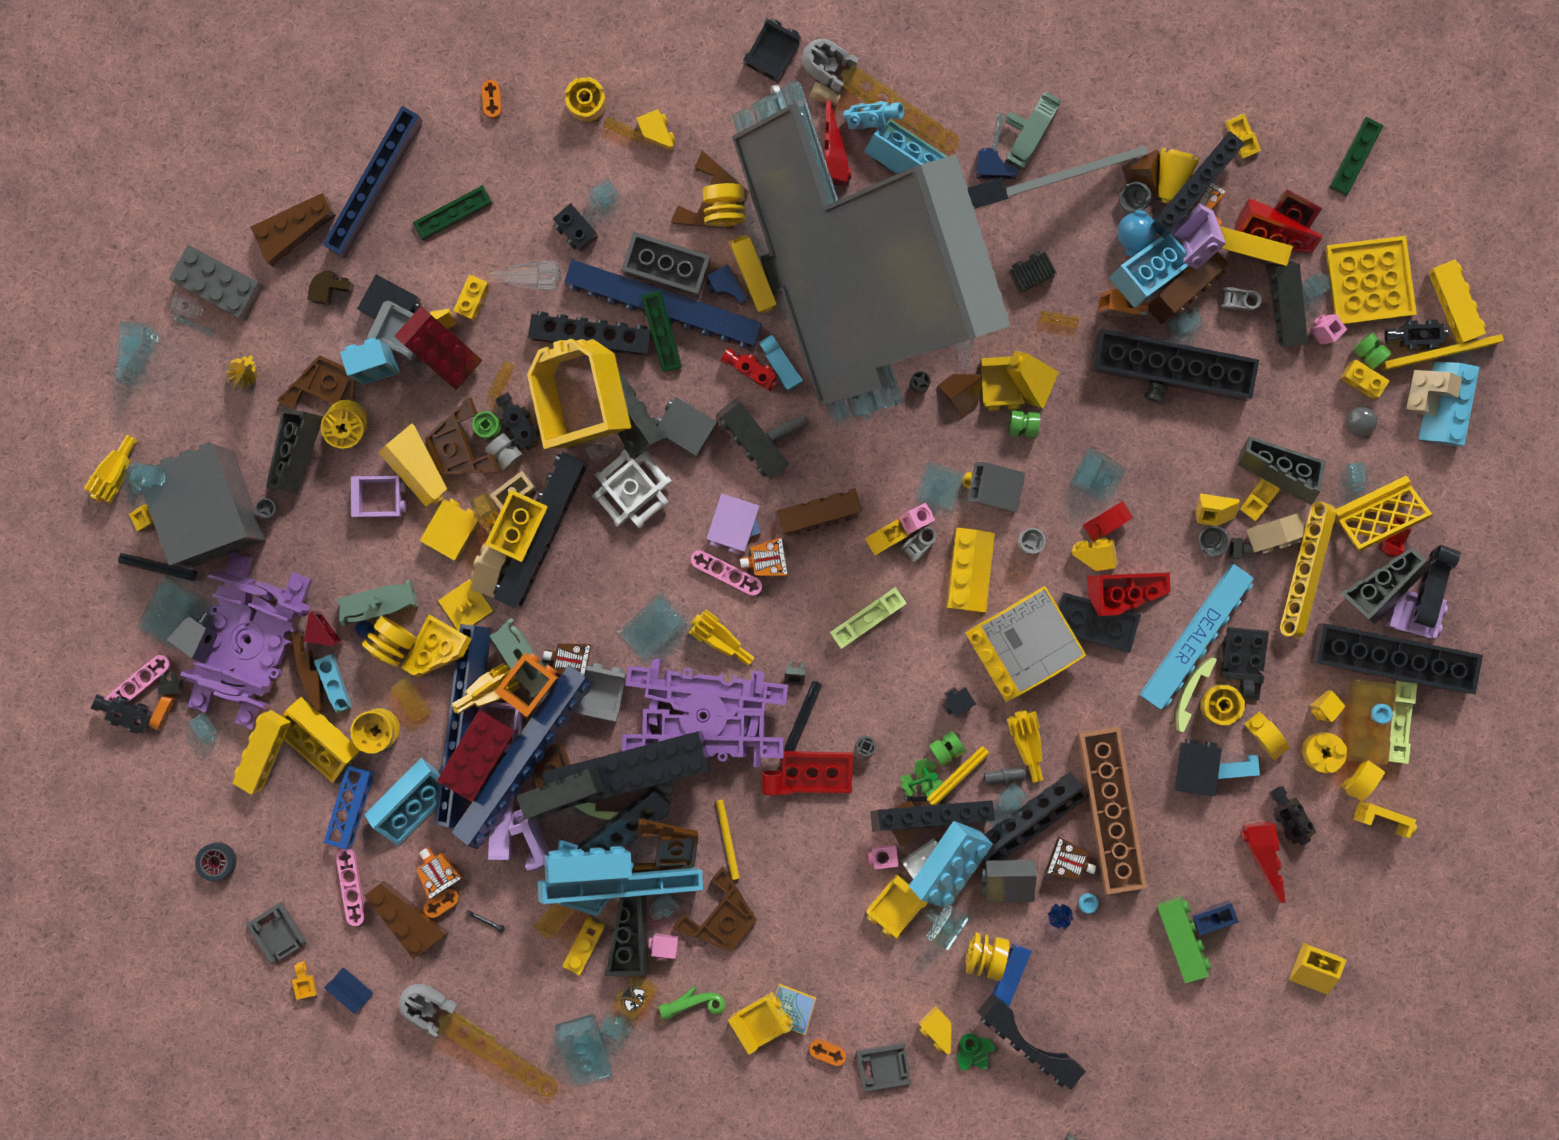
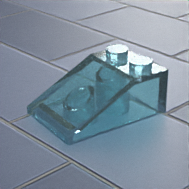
(134, 349)
(167, 609)
(652, 626)
(583, 1049)

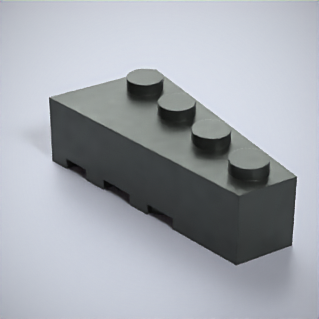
(1287, 303)
(644, 430)
(752, 438)
(292, 449)
(1284, 468)
(1387, 585)
(561, 793)
(630, 939)

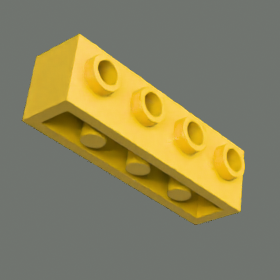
(1457, 301)
(261, 752)

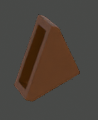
(1144, 171)
(962, 391)

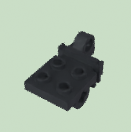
(1243, 657)

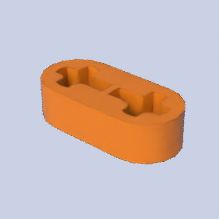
(487, 99)
(161, 711)
(444, 906)
(826, 1057)

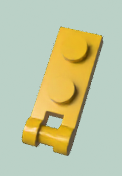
(583, 946)

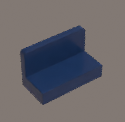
(348, 990)

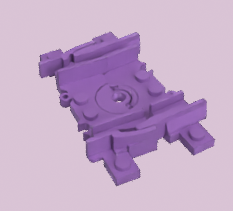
(252, 662)
(719, 699)

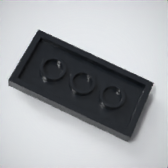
(1108, 630)

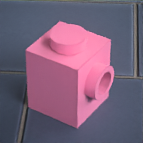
(1327, 328)
(663, 946)

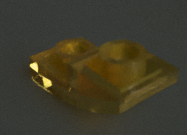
(409, 700)

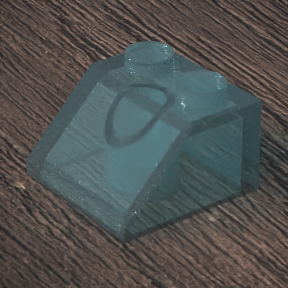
(1098, 476)

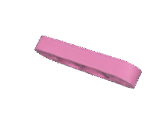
(727, 570)
(136, 679)
(354, 886)

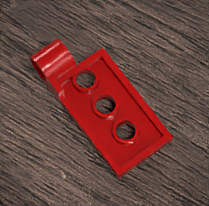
(779, 782)

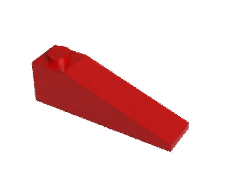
(834, 150)
(1271, 224)
(1125, 591)
(1263, 843)

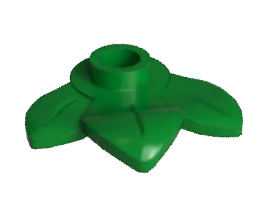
(974, 1054)

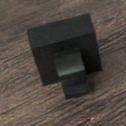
(1237, 548)
(794, 675)
(169, 686)

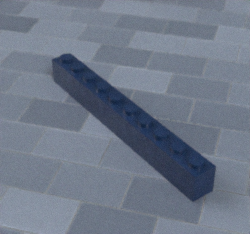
(679, 308)
(467, 670)
(523, 757)

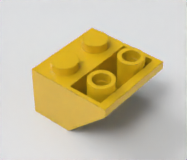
(1317, 968)

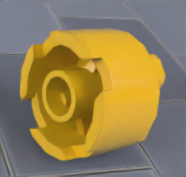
(585, 88)
(1231, 697)
(1334, 747)

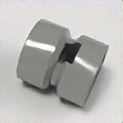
(504, 452)
(1031, 541)

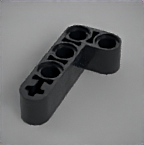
(1434, 585)

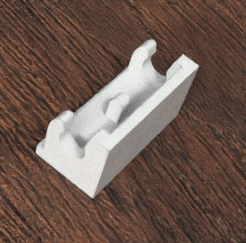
(917, 859)

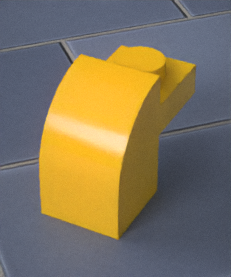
(1268, 735)
(1363, 781)

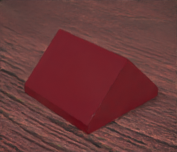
(1297, 208)
(320, 631)

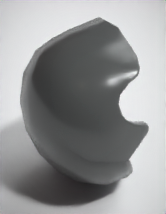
(1135, 197)
(1361, 421)
(1216, 536)

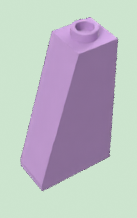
(500, 840)

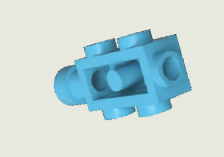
(872, 115)

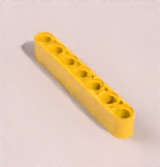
(1304, 560)

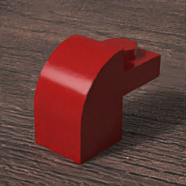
(1108, 521)
(1395, 545)

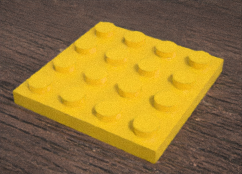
(1371, 280)

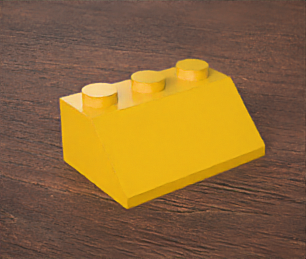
(516, 525)

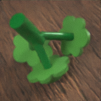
(927, 778)

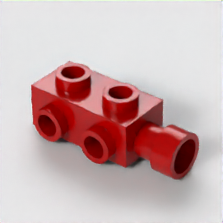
(755, 370)

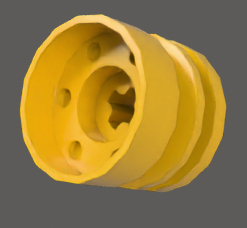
(723, 200)
(355, 423)
(389, 641)
(367, 738)
(987, 956)

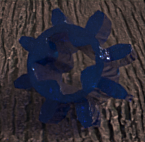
(1060, 916)

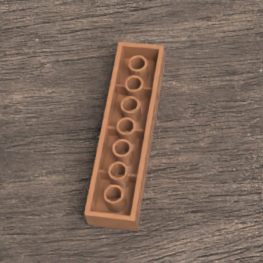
(1111, 810)

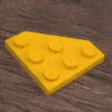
(435, 647)

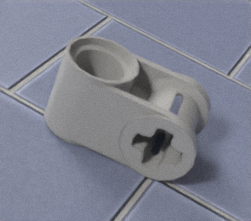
(1238, 299)
(918, 544)

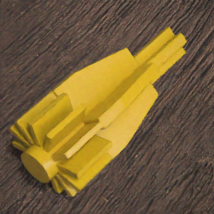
(242, 371)
(110, 473)
(708, 629)
(483, 689)
(1026, 735)

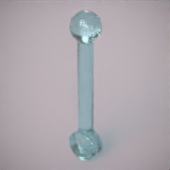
(1000, 117)
(208, 331)

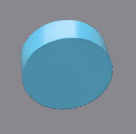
(1381, 714)
(1088, 903)

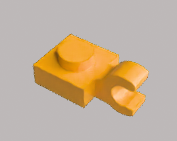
(304, 984)

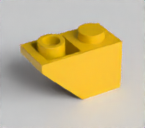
(655, 131)
(1215, 509)
(1097, 555)
(1327, 707)
(938, 1028)

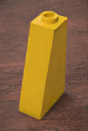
(1256, 247)
(752, 273)
(414, 465)

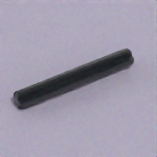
(156, 566)
(803, 716)

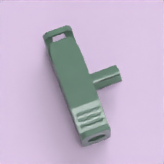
(1031, 130)
(377, 602)
(512, 651)

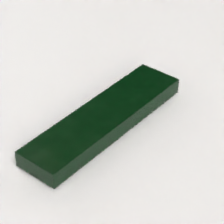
(1356, 156)
(452, 212)
(661, 330)

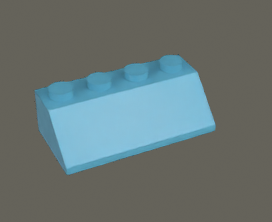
(900, 148)
(1453, 413)
(406, 803)

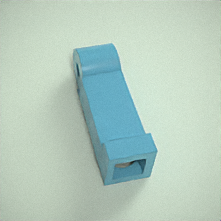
(780, 363)
(333, 682)
(1240, 769)

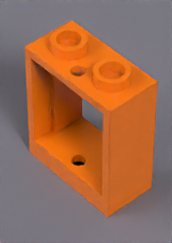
(513, 700)

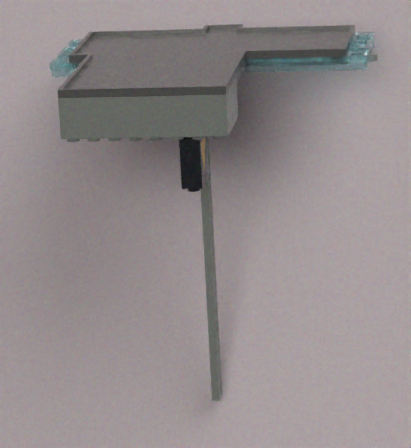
(878, 269)

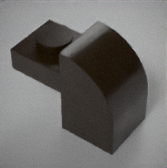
(323, 284)

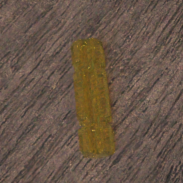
(622, 129)
(1059, 319)
(500, 379)

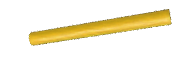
(727, 839)

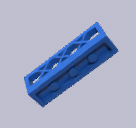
(355, 811)
(1013, 972)

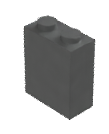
(686, 426)
(996, 486)
(1009, 881)

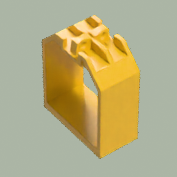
(547, 400)

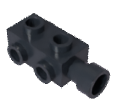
(1419, 334)
(518, 426)
(128, 711)
(1292, 816)

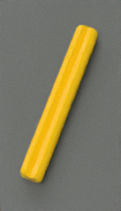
(949, 784)

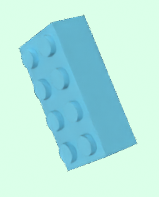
(1150, 270)
(369, 361)
(950, 864)
(587, 865)

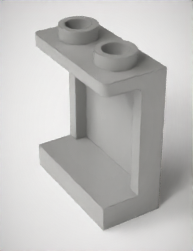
(388, 323)
(605, 694)

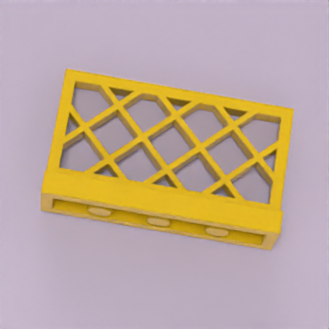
(1374, 503)

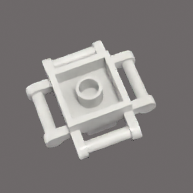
(631, 488)

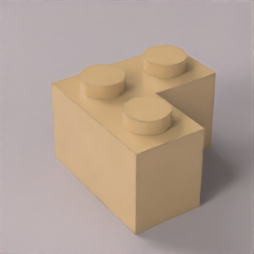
(1427, 389)
(519, 483)
(1277, 532)
(488, 570)

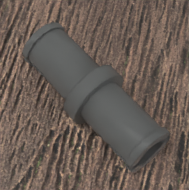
(787, 428)
(1004, 775)

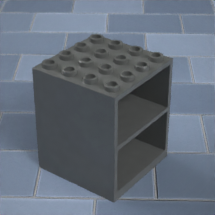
(202, 507)

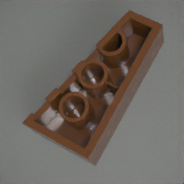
(291, 227)
(1185, 288)
(819, 511)
(405, 919)

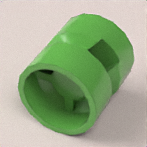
(1371, 351)
(1024, 424)
(487, 425)
(940, 751)

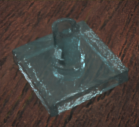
(939, 486)
(945, 925)

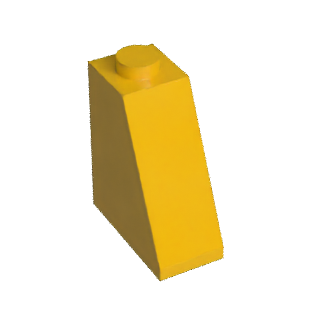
(1032, 378)

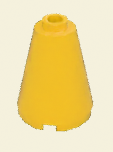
(1174, 172)

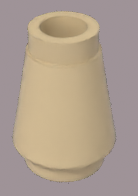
(822, 93)

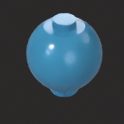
(1136, 232)

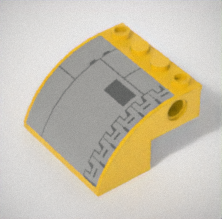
(1025, 644)

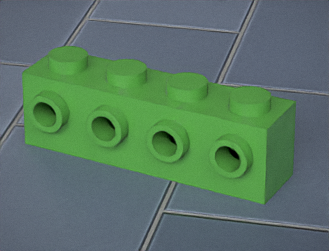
(1183, 939)

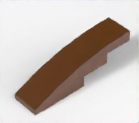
(310, 678)

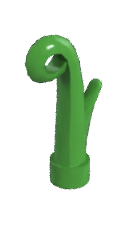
(687, 1001)

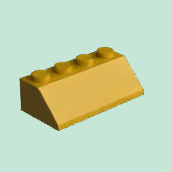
(970, 570)
(318, 740)

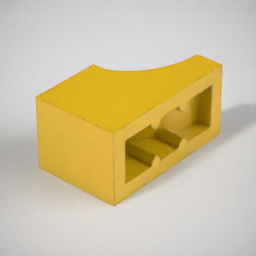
(886, 537)

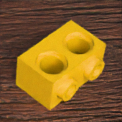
(471, 298)
(1364, 379)

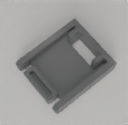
(278, 936)
(887, 1066)

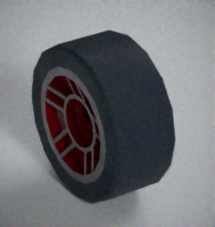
(204, 861)

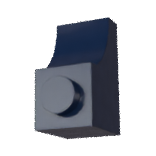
(992, 167)
(724, 282)
(1215, 917)

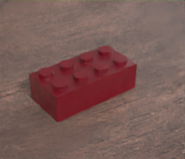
(438, 348)
(476, 755)

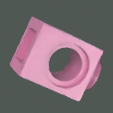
(910, 519)
(892, 860)

